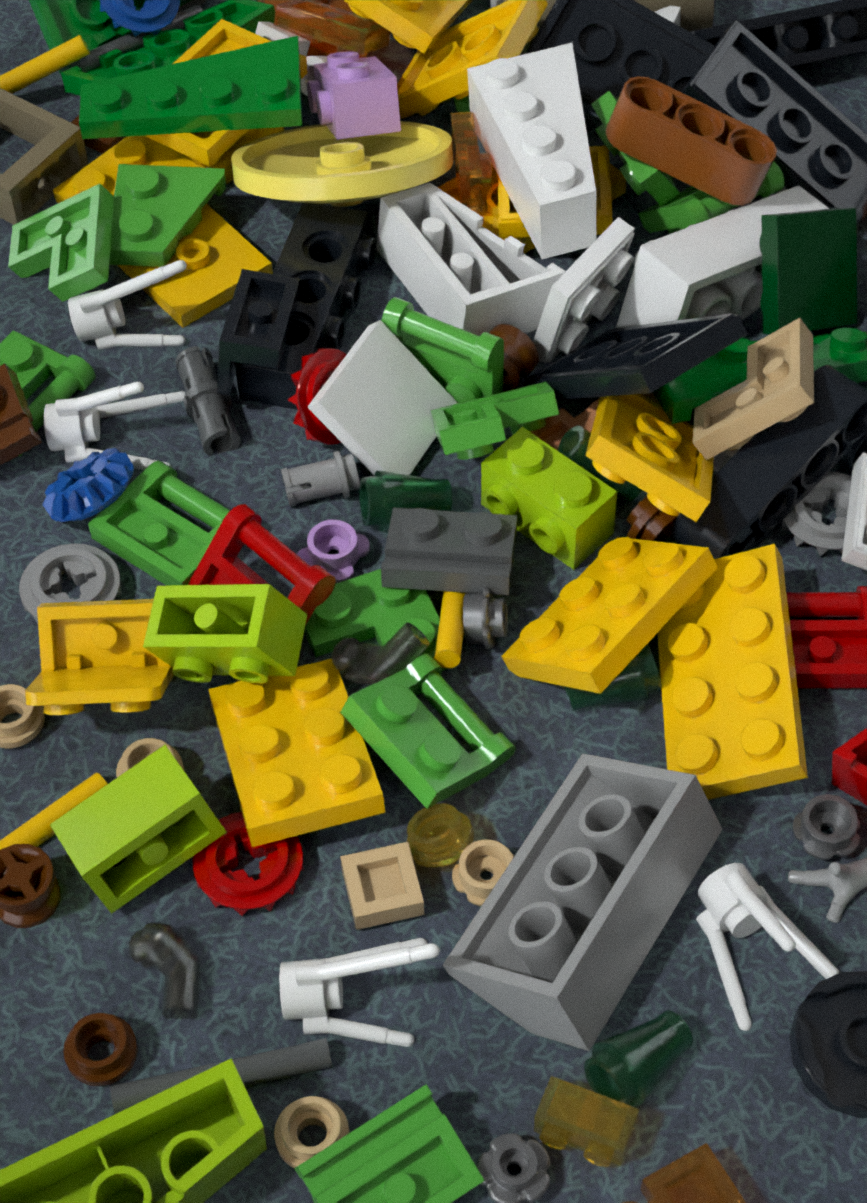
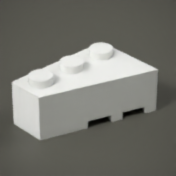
(459, 266)

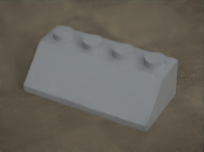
(586, 897)

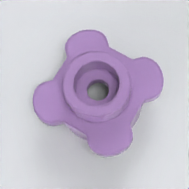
(338, 536)

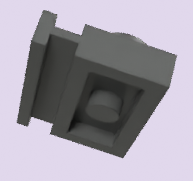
(449, 551)

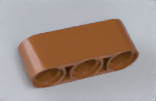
(690, 141)

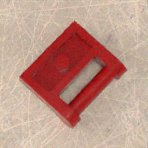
(244, 527)
(829, 650)

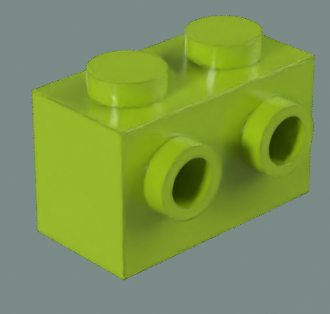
(553, 497)
(225, 631)
(137, 821)

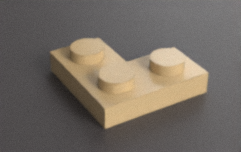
(775, 390)

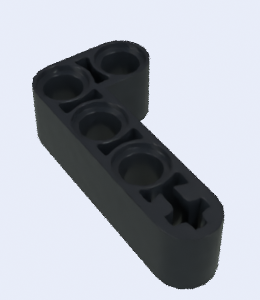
(780, 468)

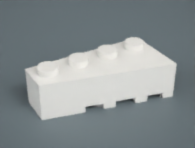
(538, 143)
(706, 266)

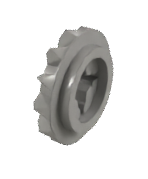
(806, 516)
(81, 563)

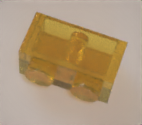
(585, 1122)

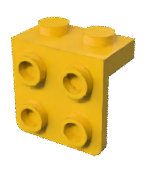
(96, 656)

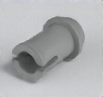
(321, 479)

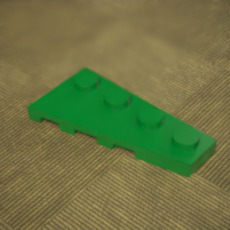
(169, 45)
(206, 94)
(842, 349)

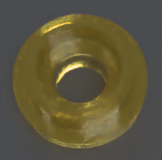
(438, 835)

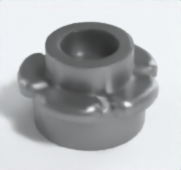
(484, 618)
(831, 812)
(524, 1187)

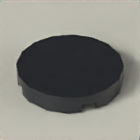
(831, 1042)

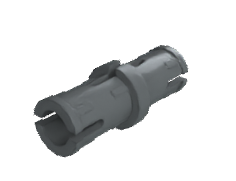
(204, 404)

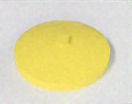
(319, 169)

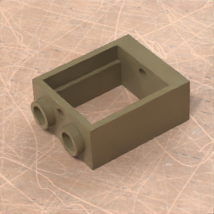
(54, 158)

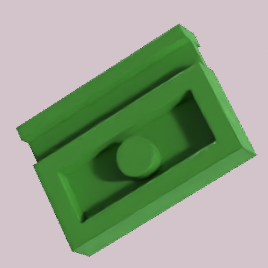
(394, 1158)

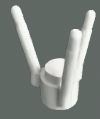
(101, 312)
(76, 421)
(743, 907)
(316, 987)

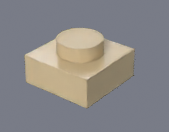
(382, 885)

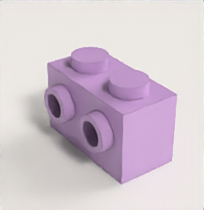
(354, 96)

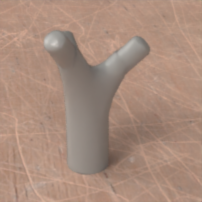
(843, 879)

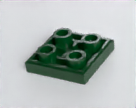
(809, 268)

